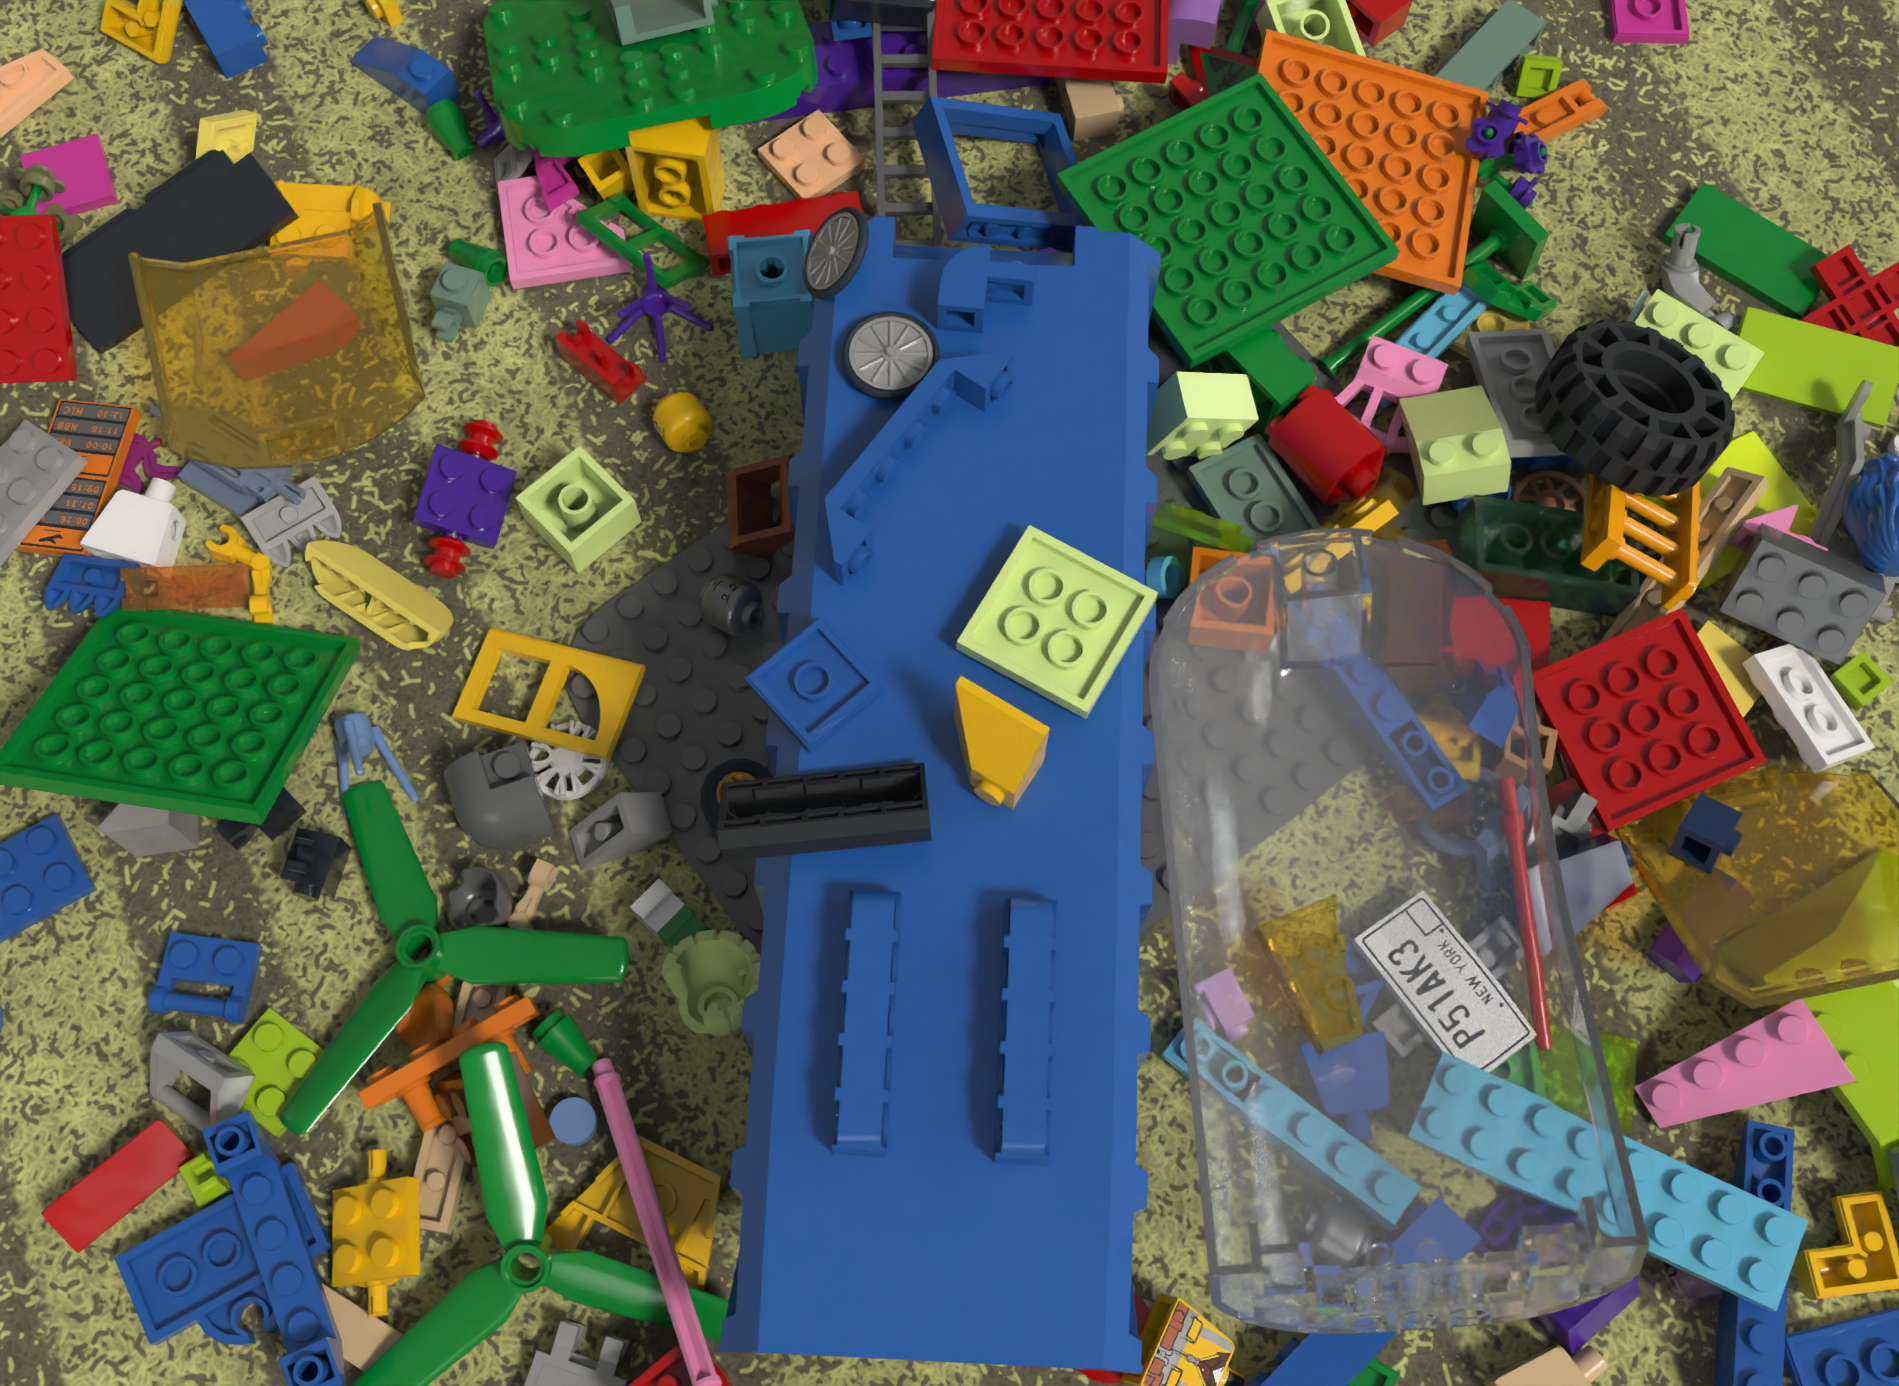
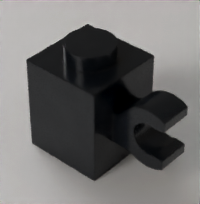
(281, 816)
(315, 864)

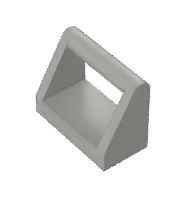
(205, 1064)

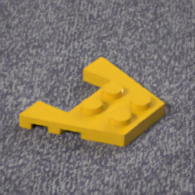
(687, 1198)

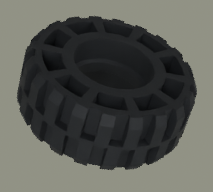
(1634, 408)

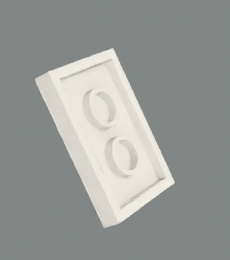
(1808, 706)

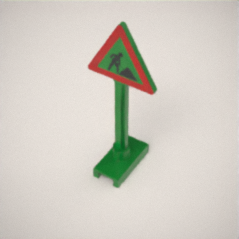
(1223, 68)

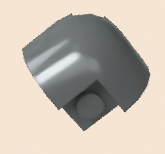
(499, 798)

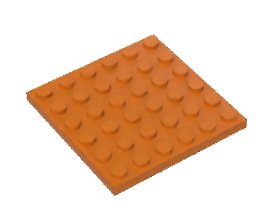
(1393, 142)

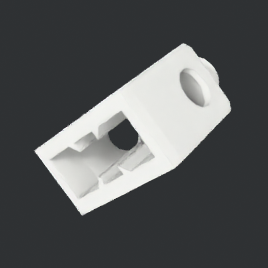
(138, 527)

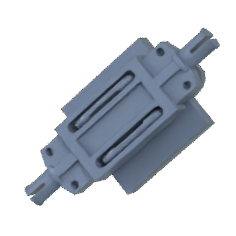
(237, 489)

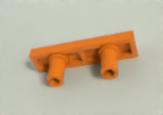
(413, 1079)

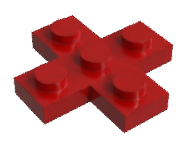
(1857, 301)

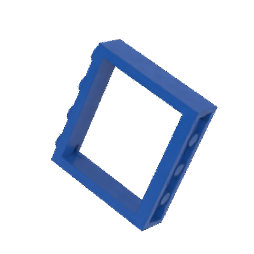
(993, 223)

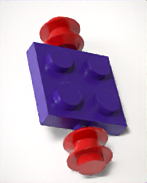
(464, 498)

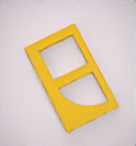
(612, 678)

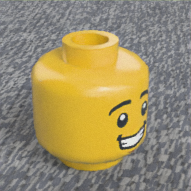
(681, 420)

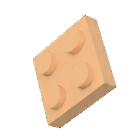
(812, 157)

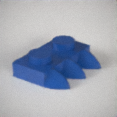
(87, 582)

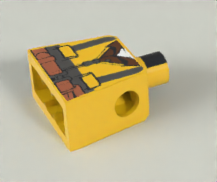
(1183, 1349)

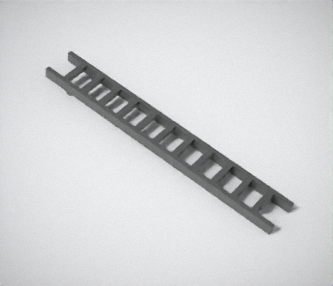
(902, 133)

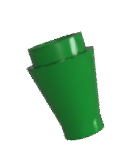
(449, 125)
(479, 259)
(565, 1042)

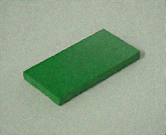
(1751, 252)

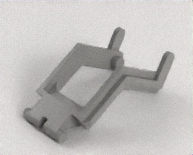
(1850, 440)

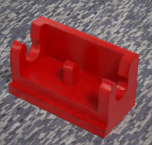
(599, 363)

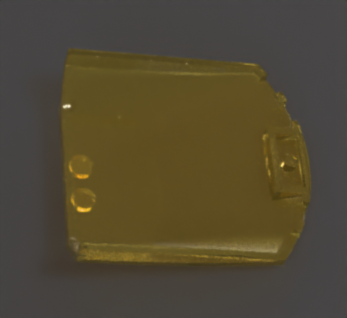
(280, 348)
(1802, 898)

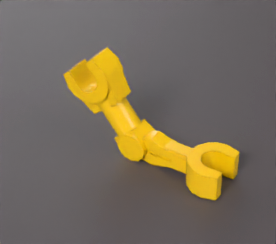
(259, 565)

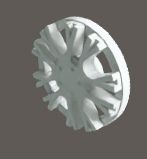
(567, 764)

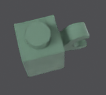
(459, 299)

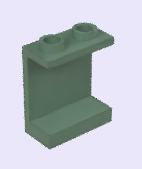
(656, 18)

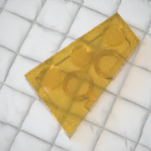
(1313, 972)

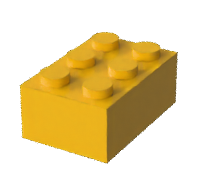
(677, 169)

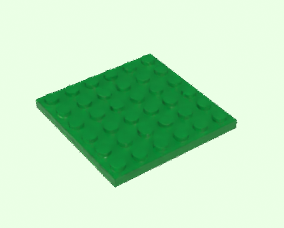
(1238, 210)
(180, 713)

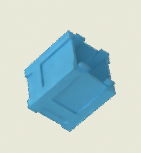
(770, 292)

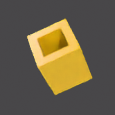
(608, 173)

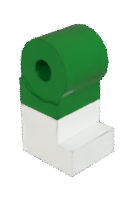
(666, 915)

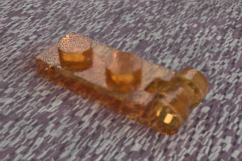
(186, 587)

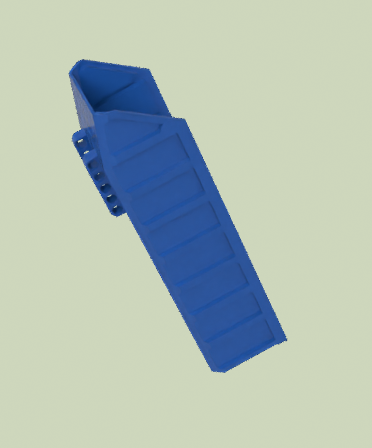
(938, 1233)

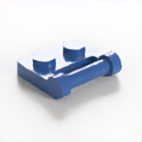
(207, 963)

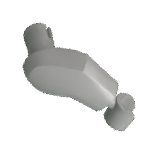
(1681, 277)

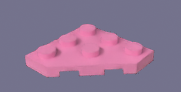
(551, 244)

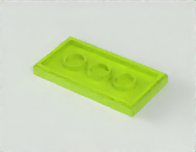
(1819, 366)

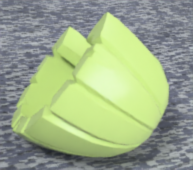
(712, 979)

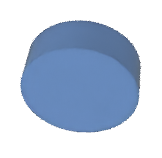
(573, 1121)

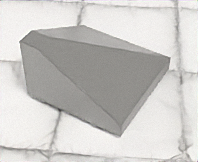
(512, 163)

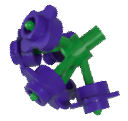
(1525, 153)

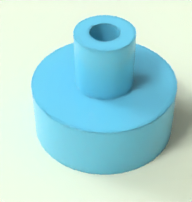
(1164, 576)

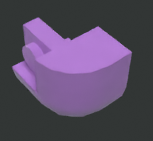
(1191, 24)

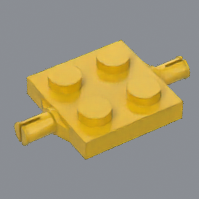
(376, 1233)

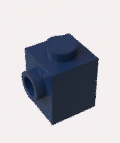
(1707, 834)

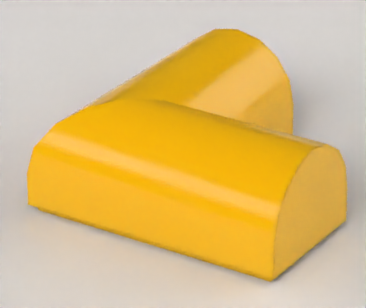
(143, 27)
(1864, 1260)

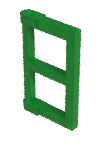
(630, 249)

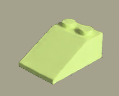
(1455, 445)

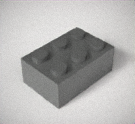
(1801, 593)

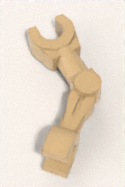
(540, 881)

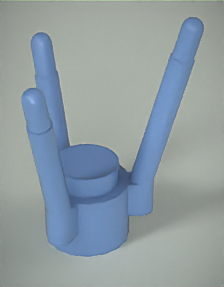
(356, 741)

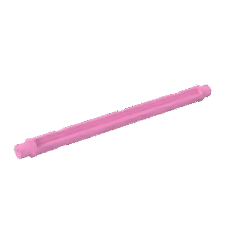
(654, 1226)

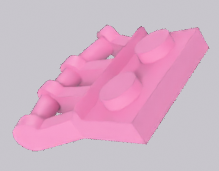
(1392, 374)

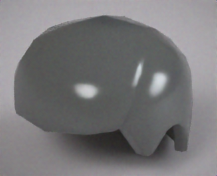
(479, 888)

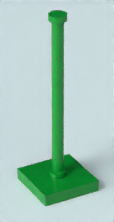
(1504, 230)

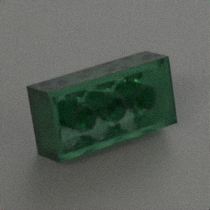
(1537, 556)

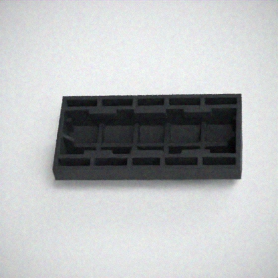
(823, 812)

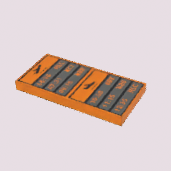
(103, 438)

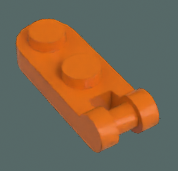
(1560, 112)

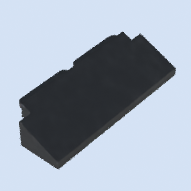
(192, 216)

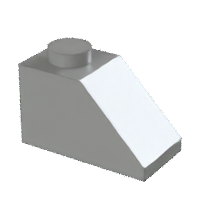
(620, 828)

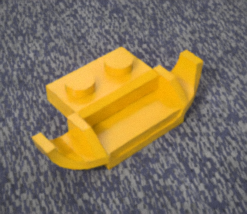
(326, 209)

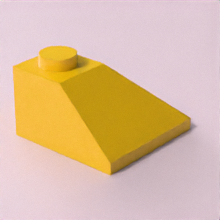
(997, 744)

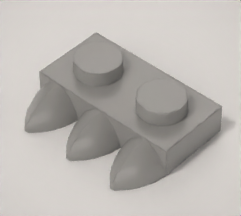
(282, 520)

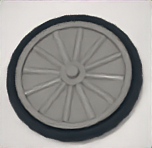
(836, 252)
(889, 354)

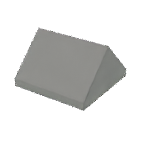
(150, 830)

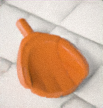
(429, 1017)

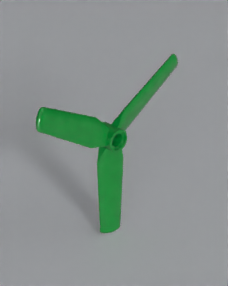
(468, 954)
(517, 1212)

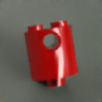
(1327, 447)

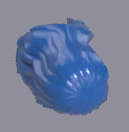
(1872, 515)

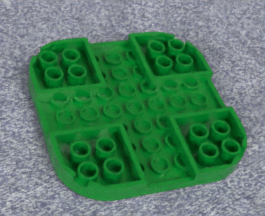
(579, 91)

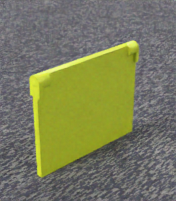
(1752, 455)

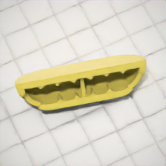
(377, 595)

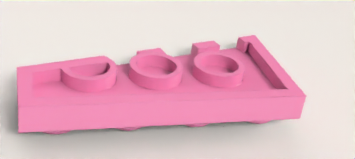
(1754, 1066)

